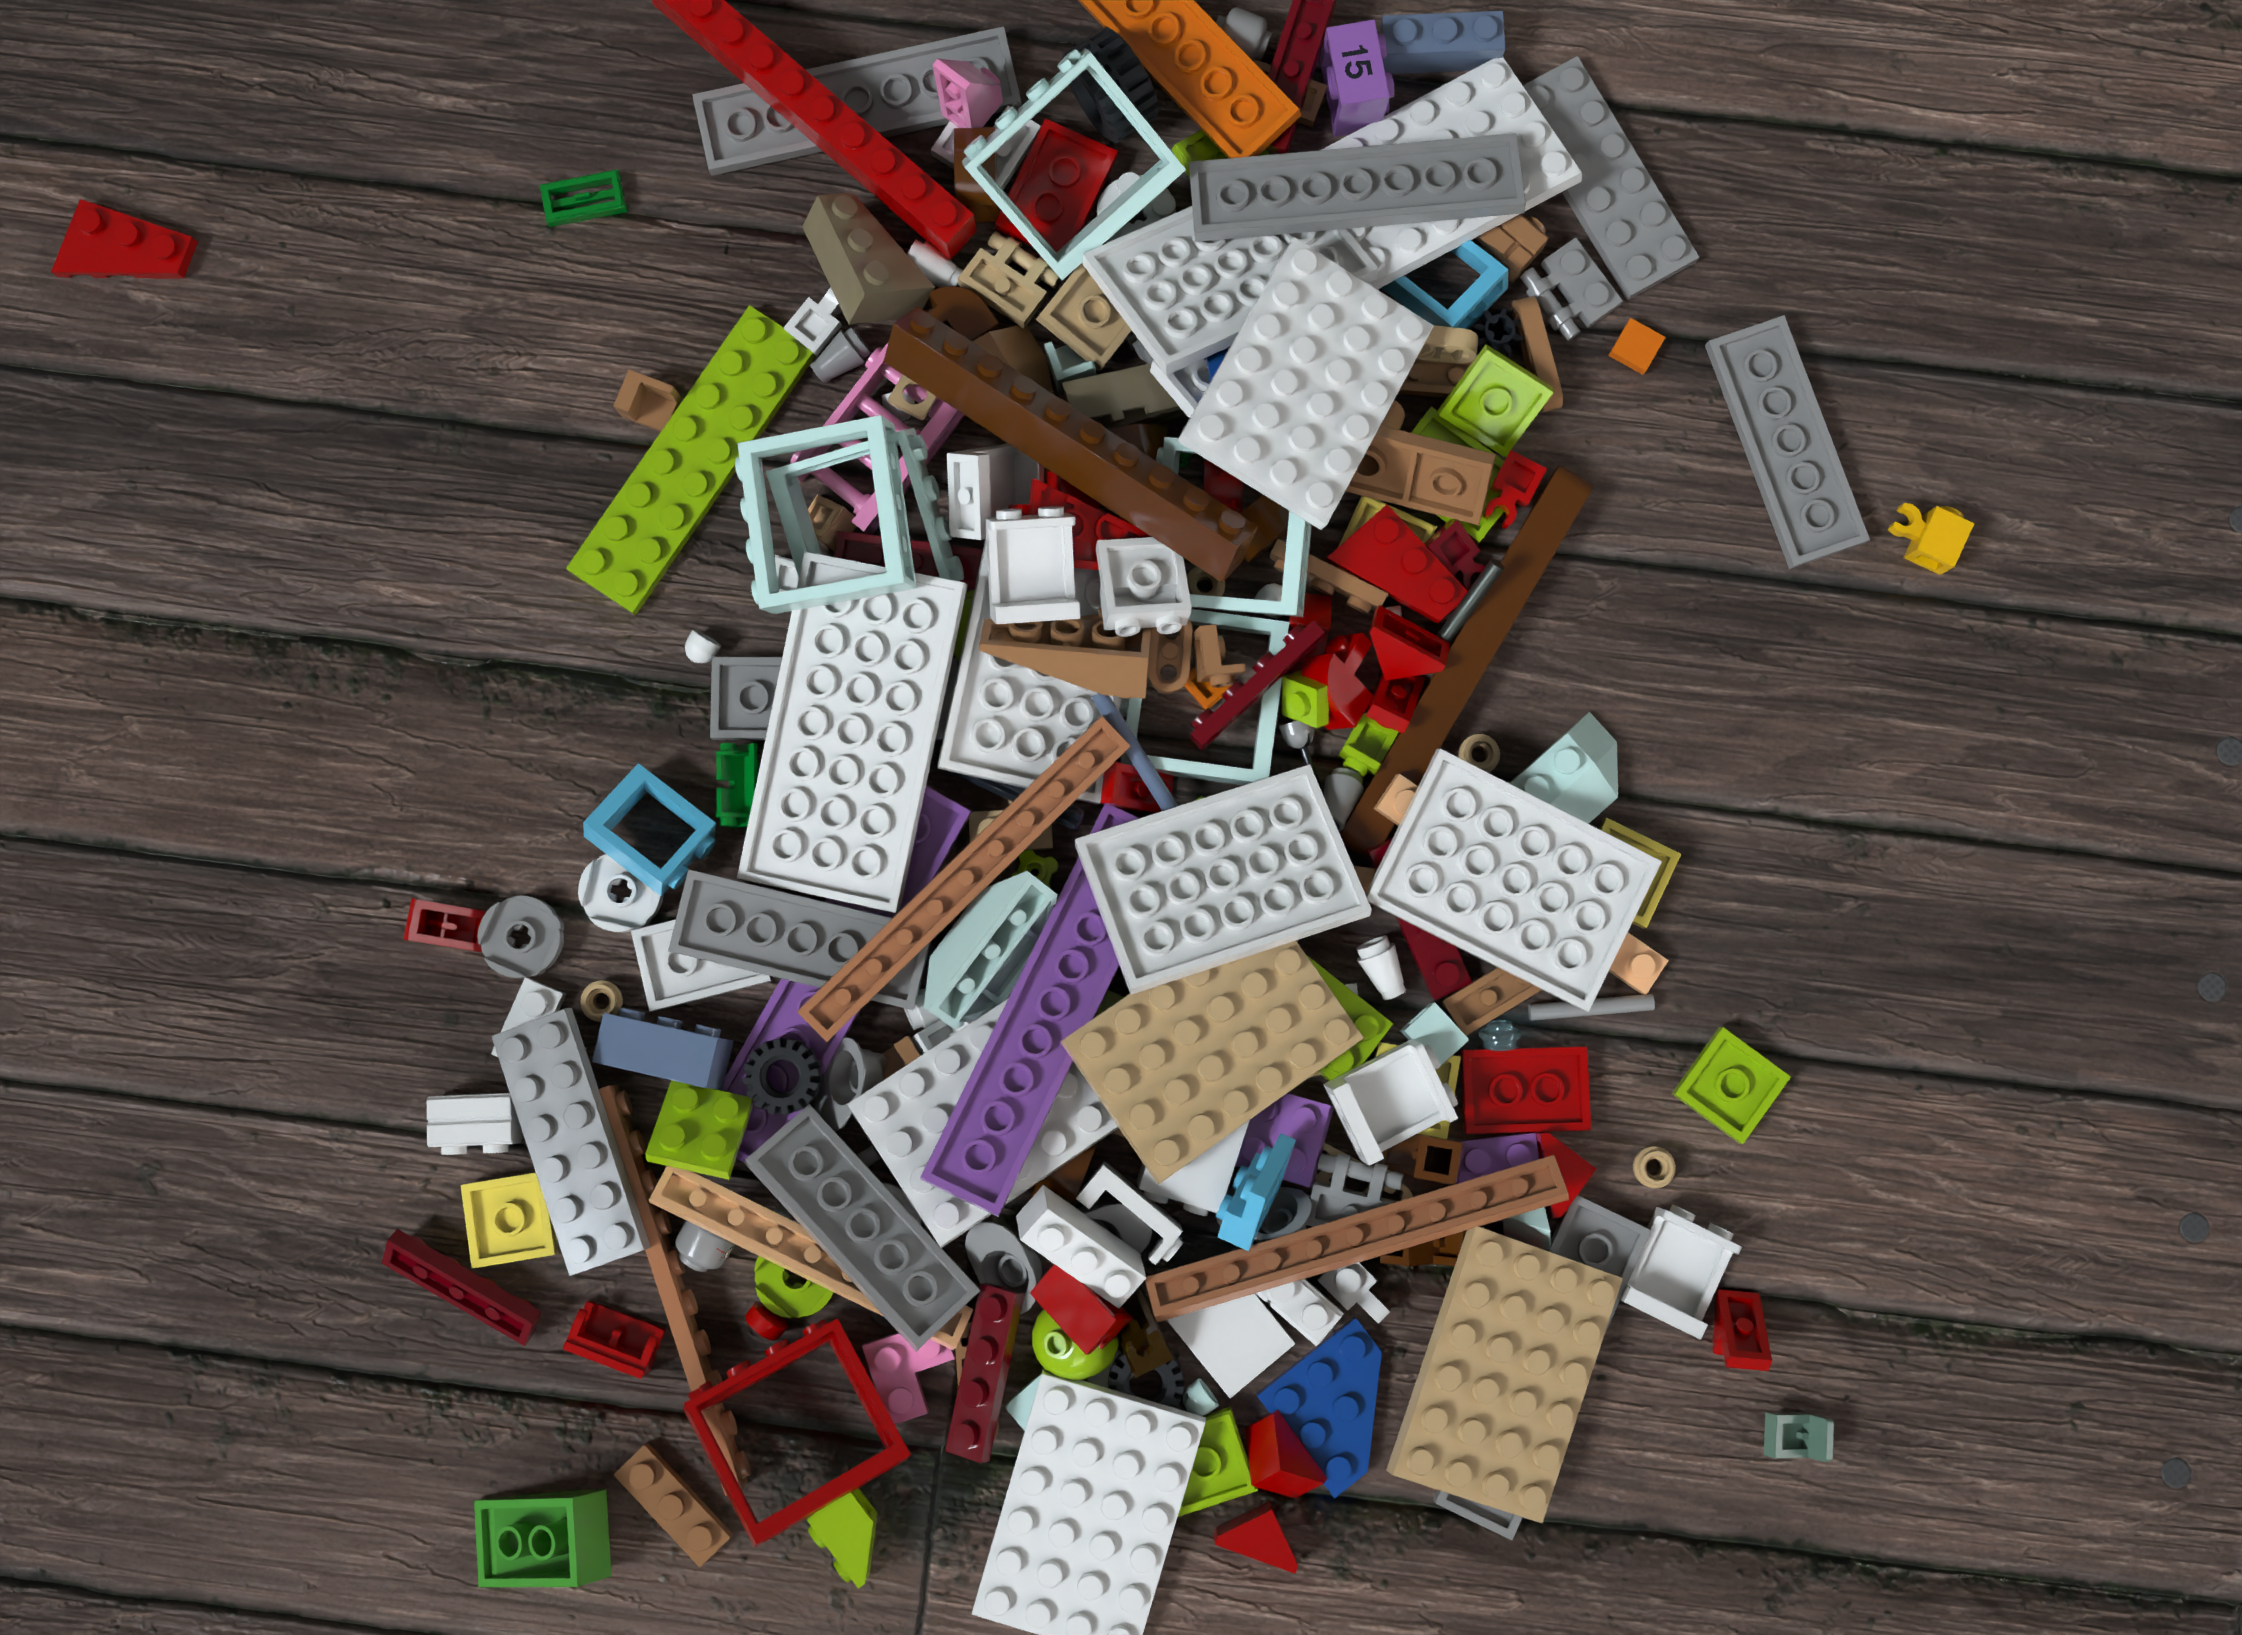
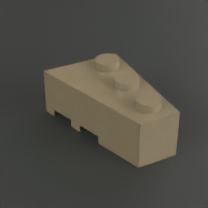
(863, 262)
(1122, 398)

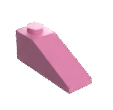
(966, 93)

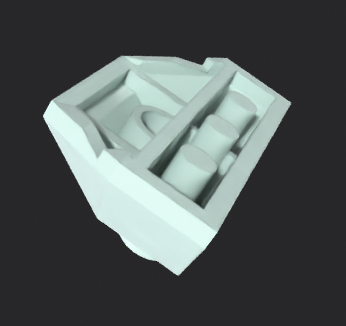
(1575, 771)
(987, 949)

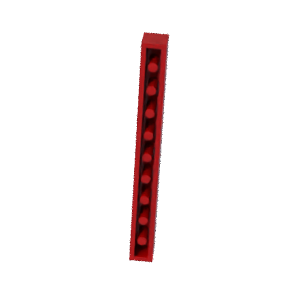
(825, 121)

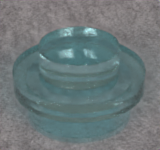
(1499, 1036)

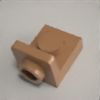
(1208, 654)

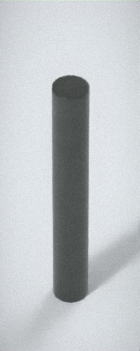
(1471, 600)

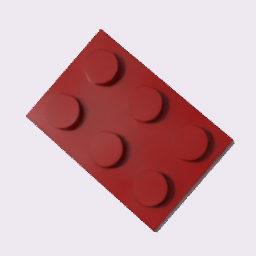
(1058, 184)
(1525, 1090)

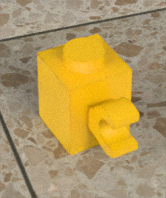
(1935, 536)

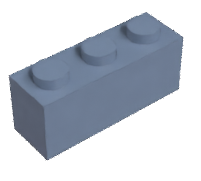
(1442, 41)
(663, 1049)

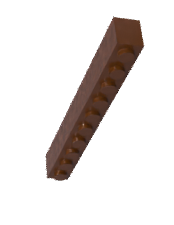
(1069, 443)

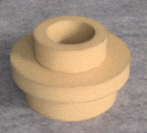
(1197, 575)
(1485, 743)
(589, 997)
(1666, 1170)

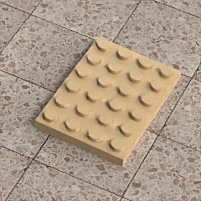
(1209, 1052)
(1504, 1374)

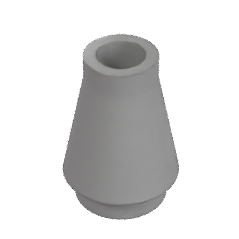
(841, 355)
(1342, 794)

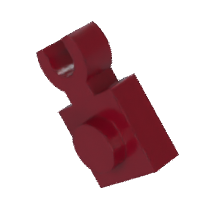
(1455, 551)

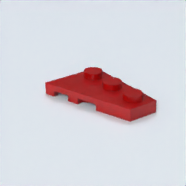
(117, 244)
(1089, 525)
(1400, 564)

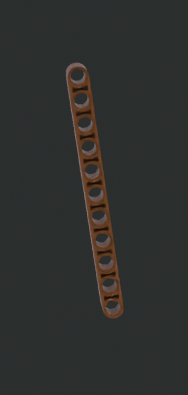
(1470, 653)

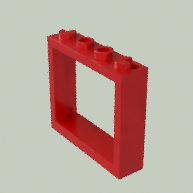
(746, 1375)

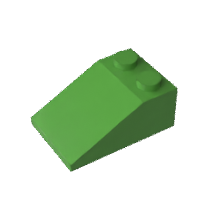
(543, 1539)

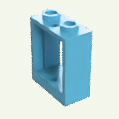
(1470, 304)
(620, 801)

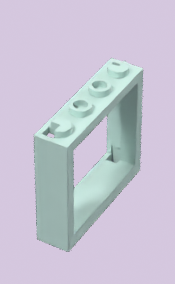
(1120, 210)
(890, 506)
(797, 520)
(1294, 567)
(1267, 718)

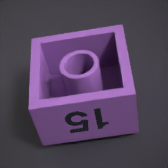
(1355, 76)

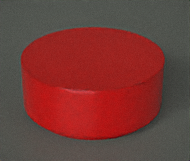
(765, 1322)

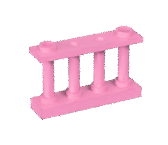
(939, 428)

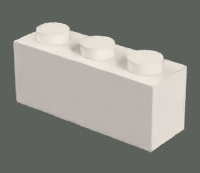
(1080, 1246)

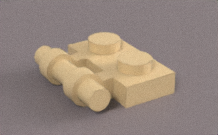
(1003, 287)

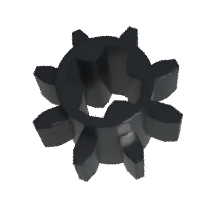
(1507, 332)

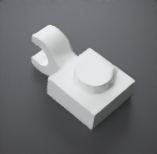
(815, 323)
(1352, 1285)

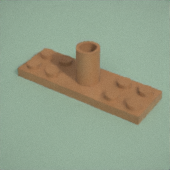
(1423, 472)

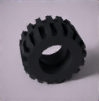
(1127, 72)

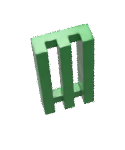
(587, 212)

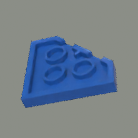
(1332, 1402)

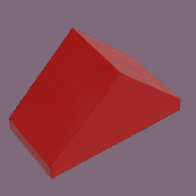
(1405, 647)
(443, 925)
(1572, 1167)
(1279, 1458)
(1258, 1537)

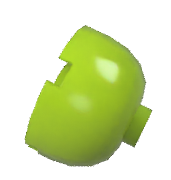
(1062, 1356)

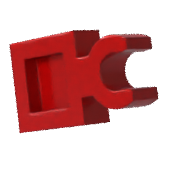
(1515, 484)

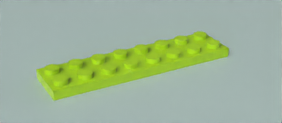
(691, 461)

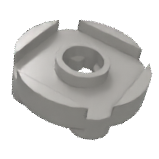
(499, 947)

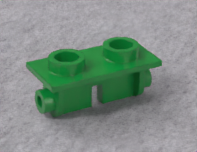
(740, 768)

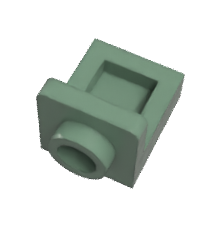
(1798, 1436)

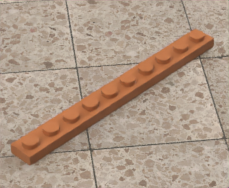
(963, 879)
(1356, 1238)
(667, 1270)

